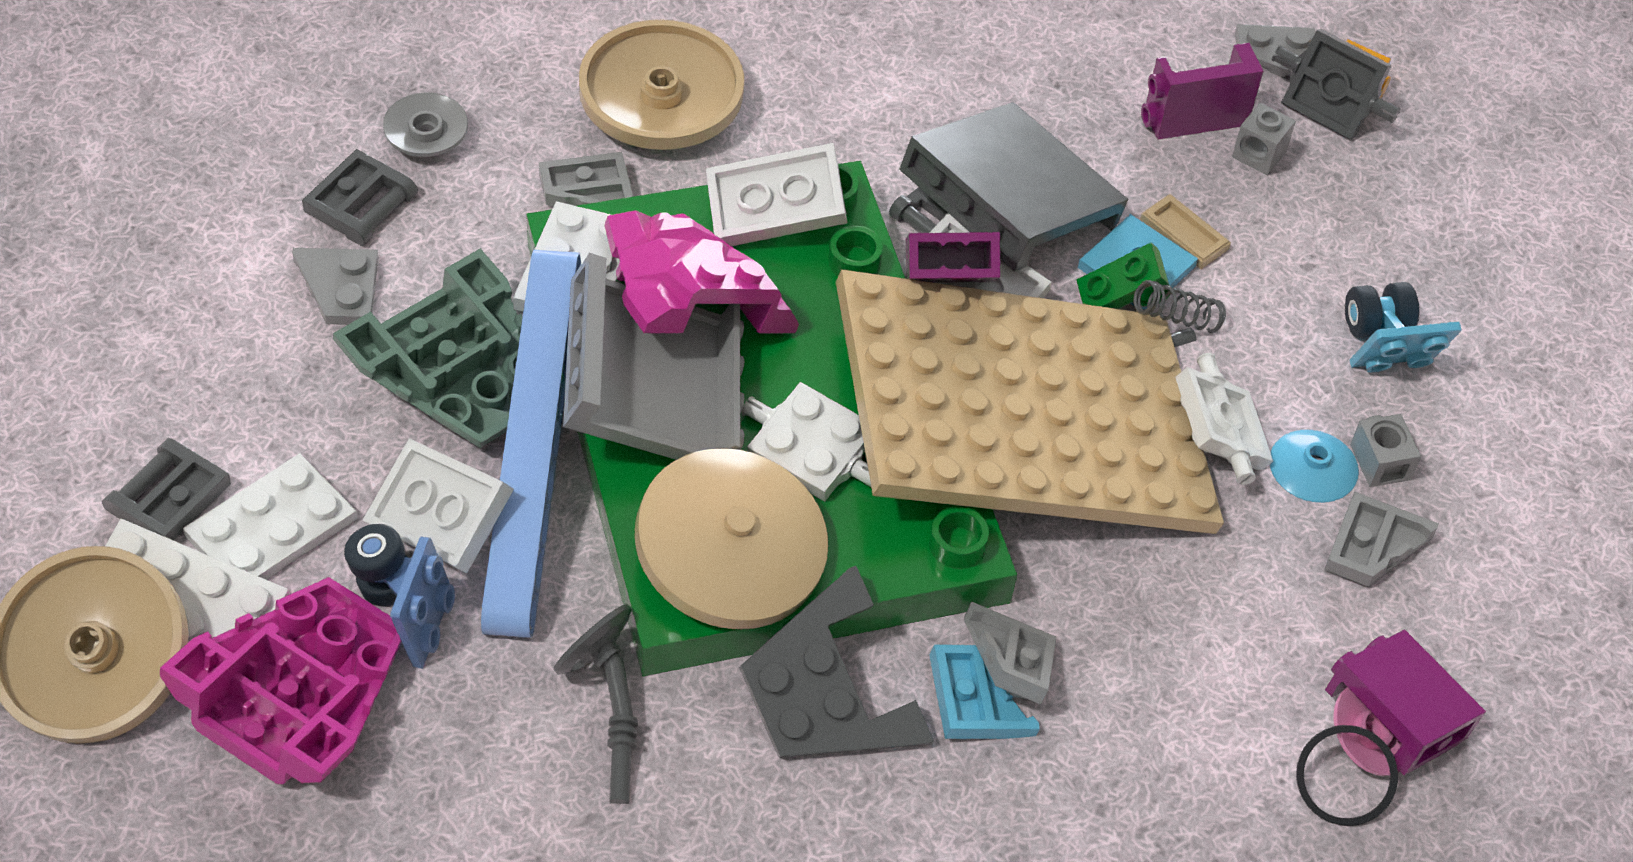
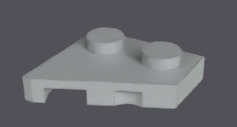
(585, 179)
(339, 281)
(1376, 539)

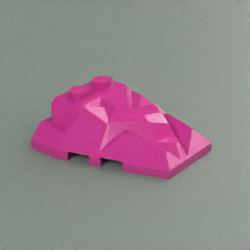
(678, 264)
(290, 683)

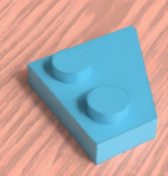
(970, 700)

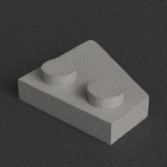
(1266, 39)
(1013, 652)

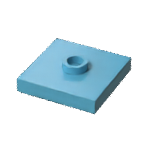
(1132, 235)

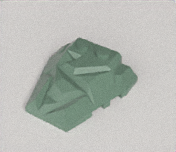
(448, 351)

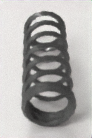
(1156, 298)

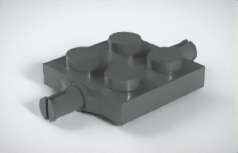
(1336, 83)

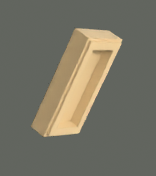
(1186, 230)

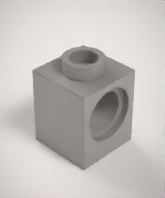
(1263, 138)
(1385, 450)

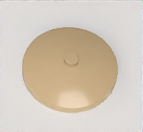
(661, 84)
(731, 538)
(88, 644)

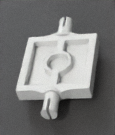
(1223, 419)
(810, 439)

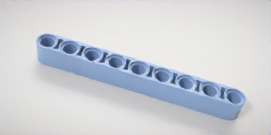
(530, 449)

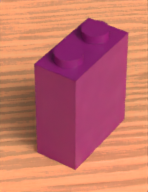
(953, 257)

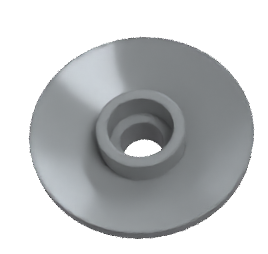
(428, 112)

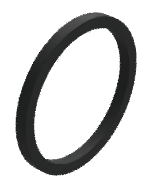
(1392, 783)

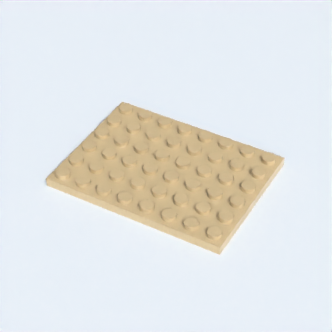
(1022, 405)

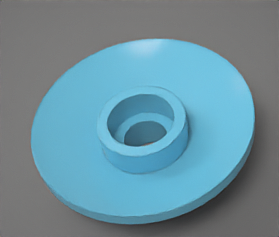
(1313, 478)

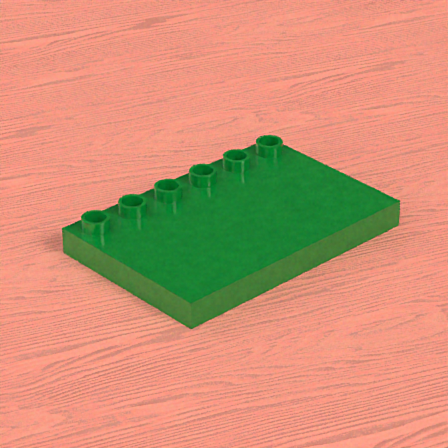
(911, 554)

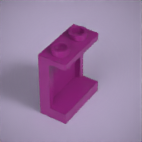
(1202, 97)
(1409, 696)

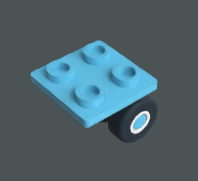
(1393, 328)

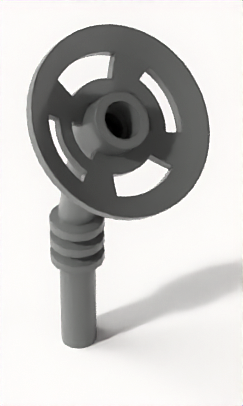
(599, 647)

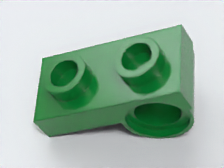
(1117, 281)

